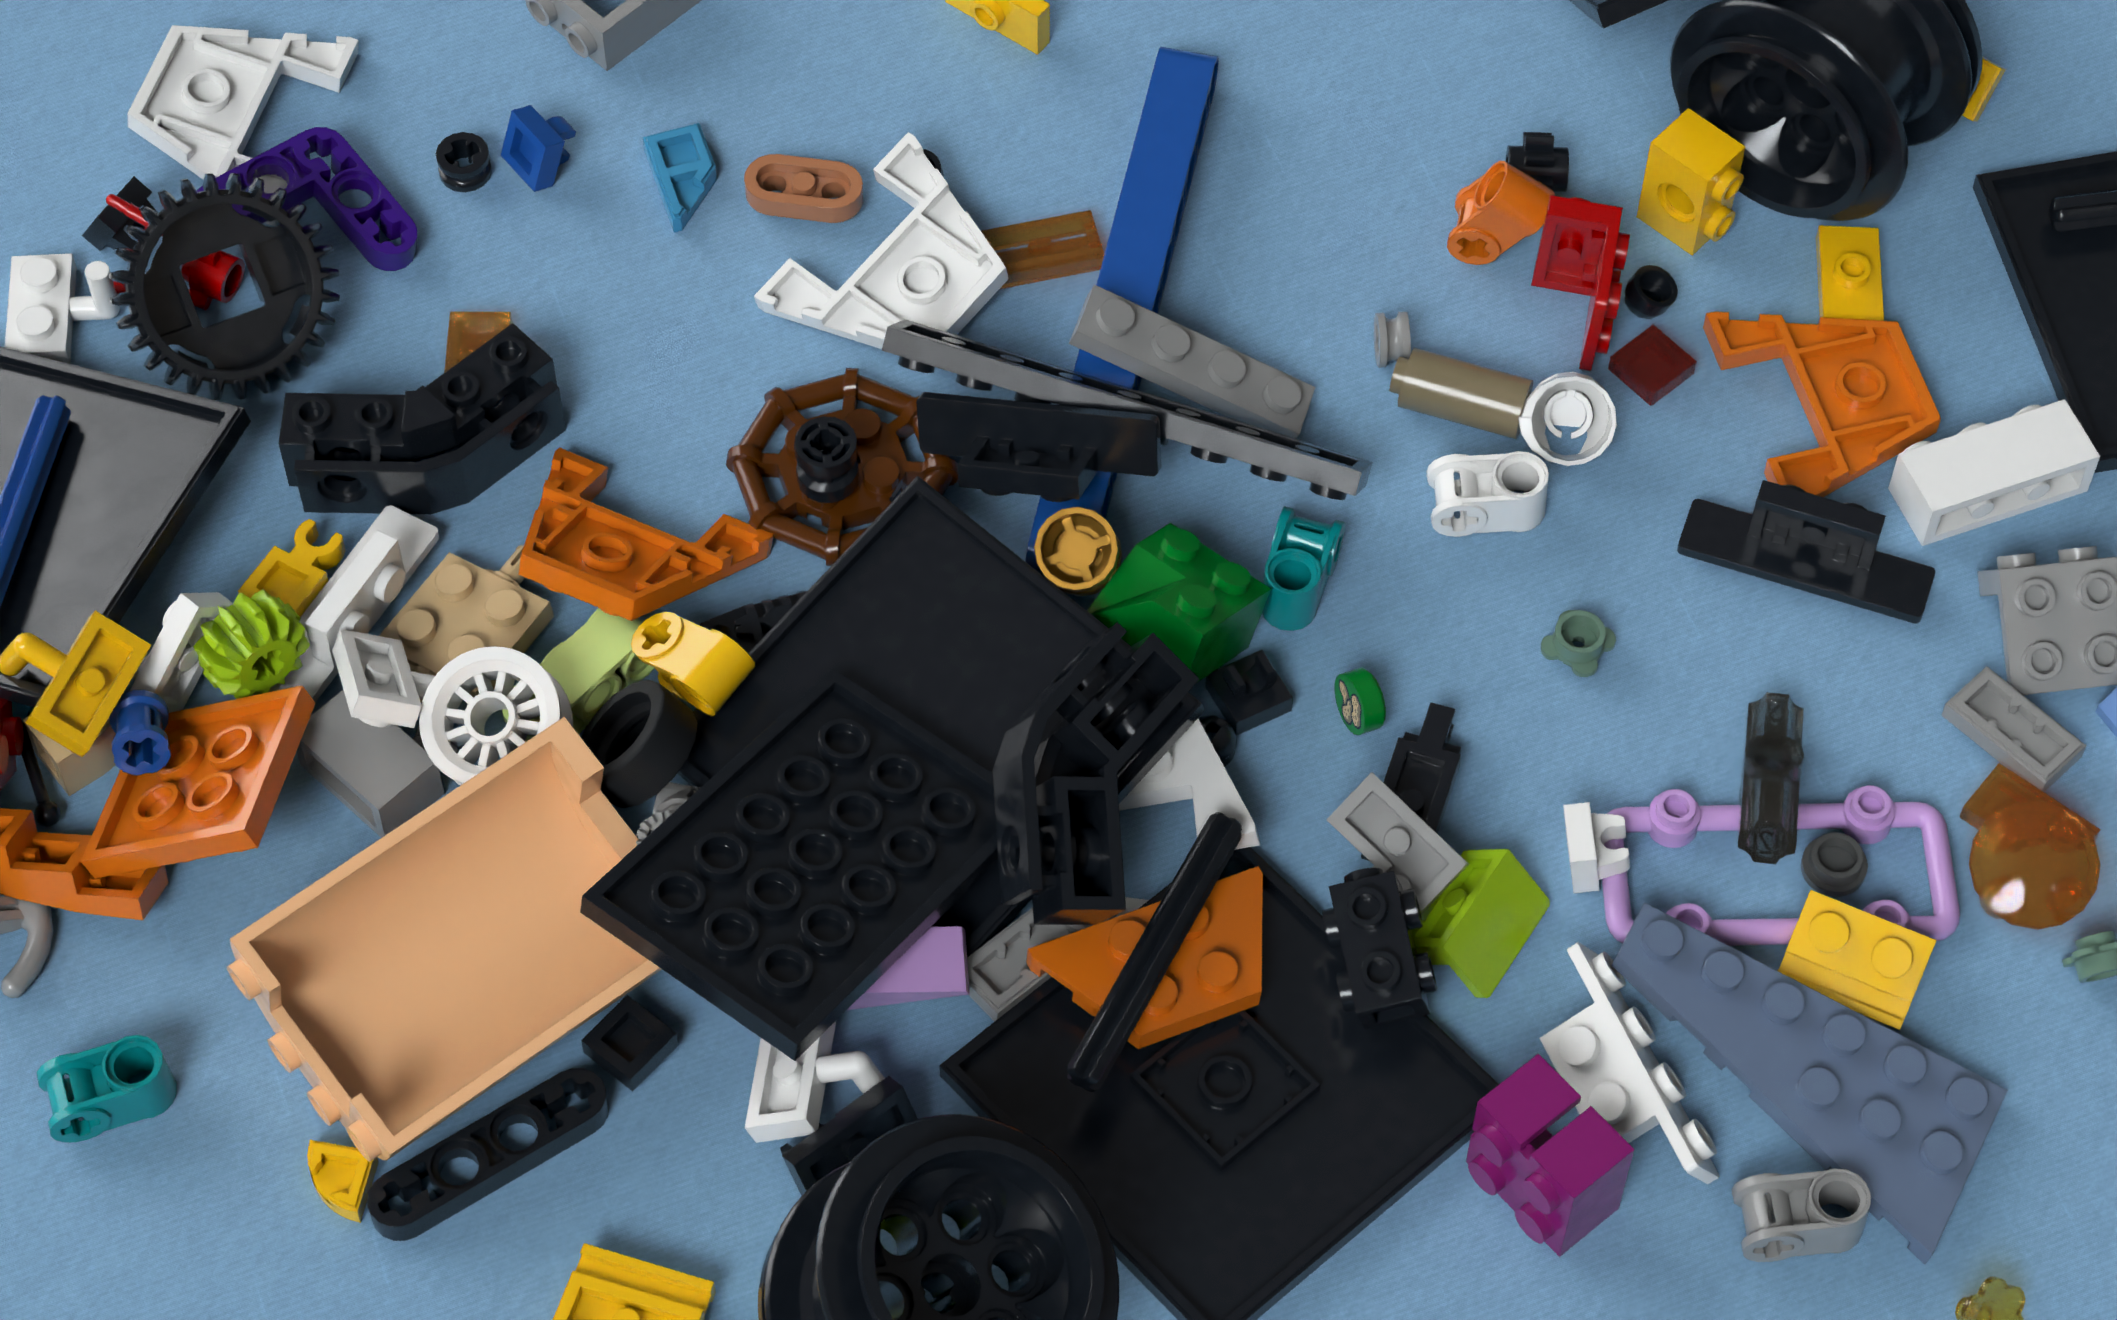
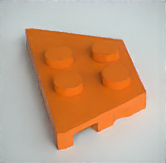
(1207, 980)

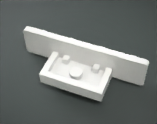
(360, 592)
(1613, 1069)

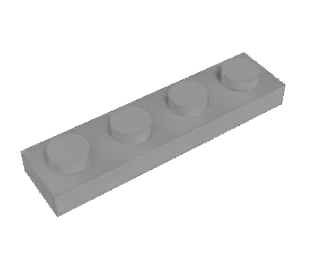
(1190, 364)

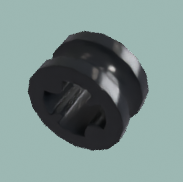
(463, 146)

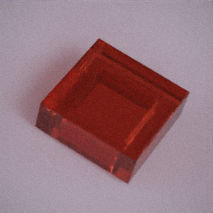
(1652, 365)

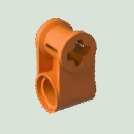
(1497, 213)

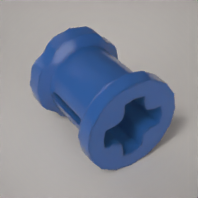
(141, 732)

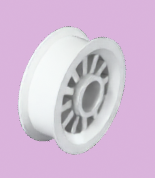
(477, 670)

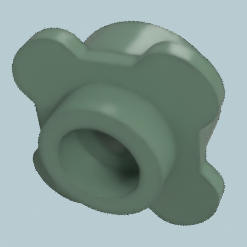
(1581, 627)
(2094, 957)

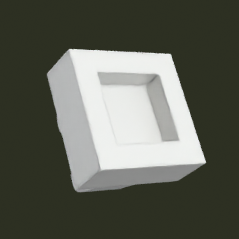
(1586, 839)

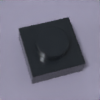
(629, 1043)

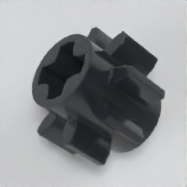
(1541, 160)

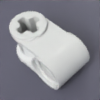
(1486, 493)

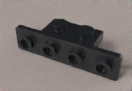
(1036, 445)
(1809, 547)

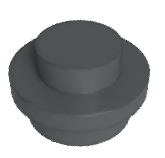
(1834, 864)

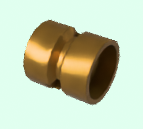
(1078, 551)

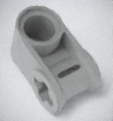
(1786, 1213)

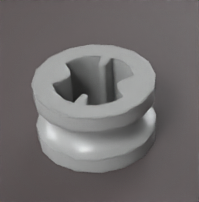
(1391, 338)

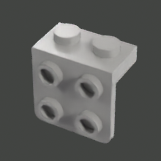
(2056, 619)

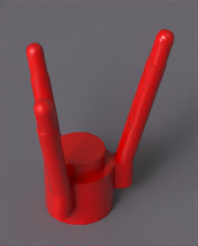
(209, 277)

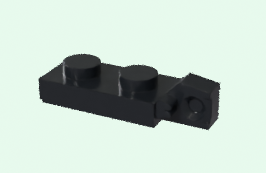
(1426, 766)

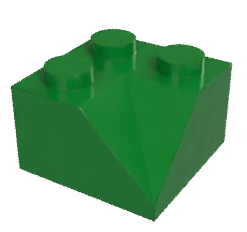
(1185, 597)

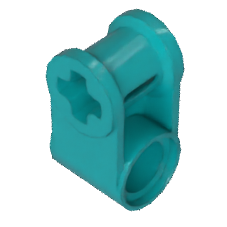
(1300, 560)
(102, 1088)

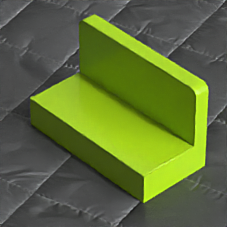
(1482, 919)

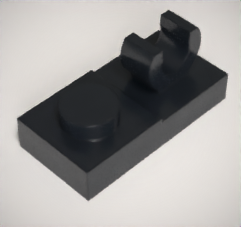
(848, 1133)

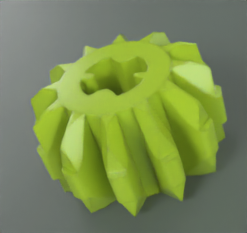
(251, 645)

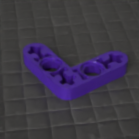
(312, 178)

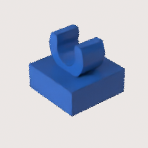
(536, 146)

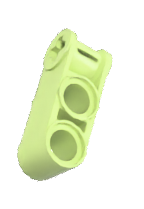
(594, 665)

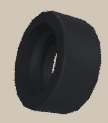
(640, 741)

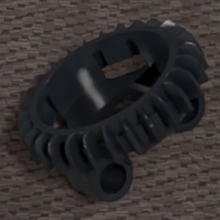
(279, 262)

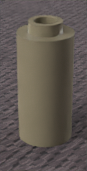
(1461, 392)

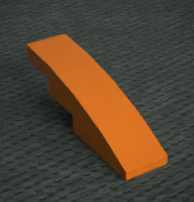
(50, 872)

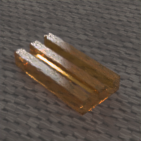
(1044, 258)

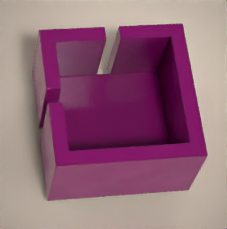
(1555, 1182)

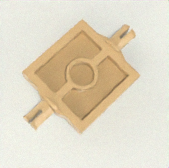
(467, 610)

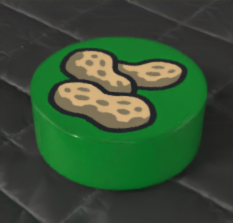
(1360, 701)

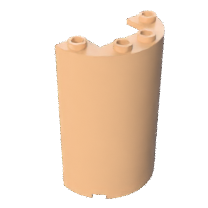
(447, 947)

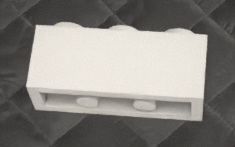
(1993, 471)

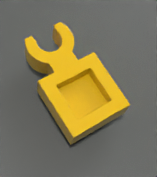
(299, 574)

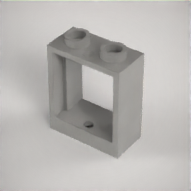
(608, 37)

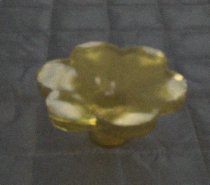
(1992, 1302)

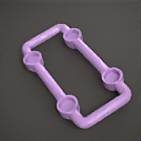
(1864, 816)

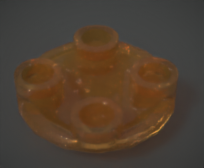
(2034, 865)

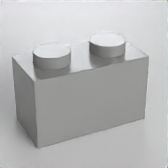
(369, 768)

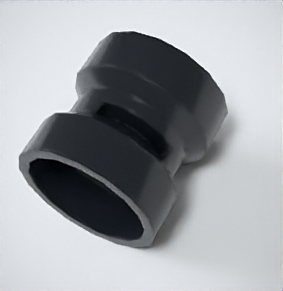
(826, 459)

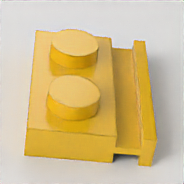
(1857, 958)
(631, 1289)

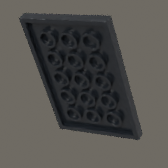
(805, 863)

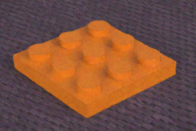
(212, 791)

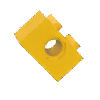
(1691, 182)

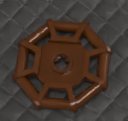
(879, 458)

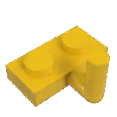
(83, 681)

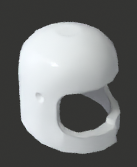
(1567, 401)

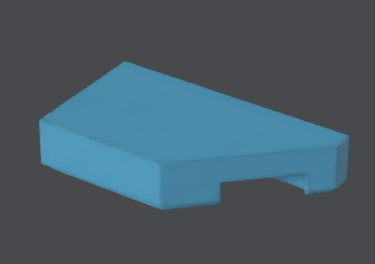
(681, 170)

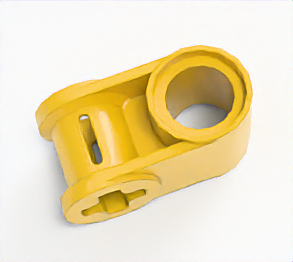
(691, 660)

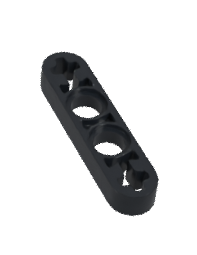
(482, 1144)

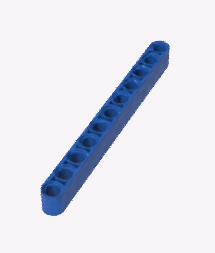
(1147, 223)

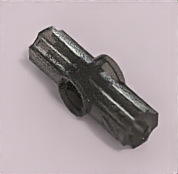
(1771, 778)

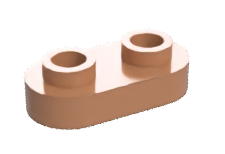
(804, 187)

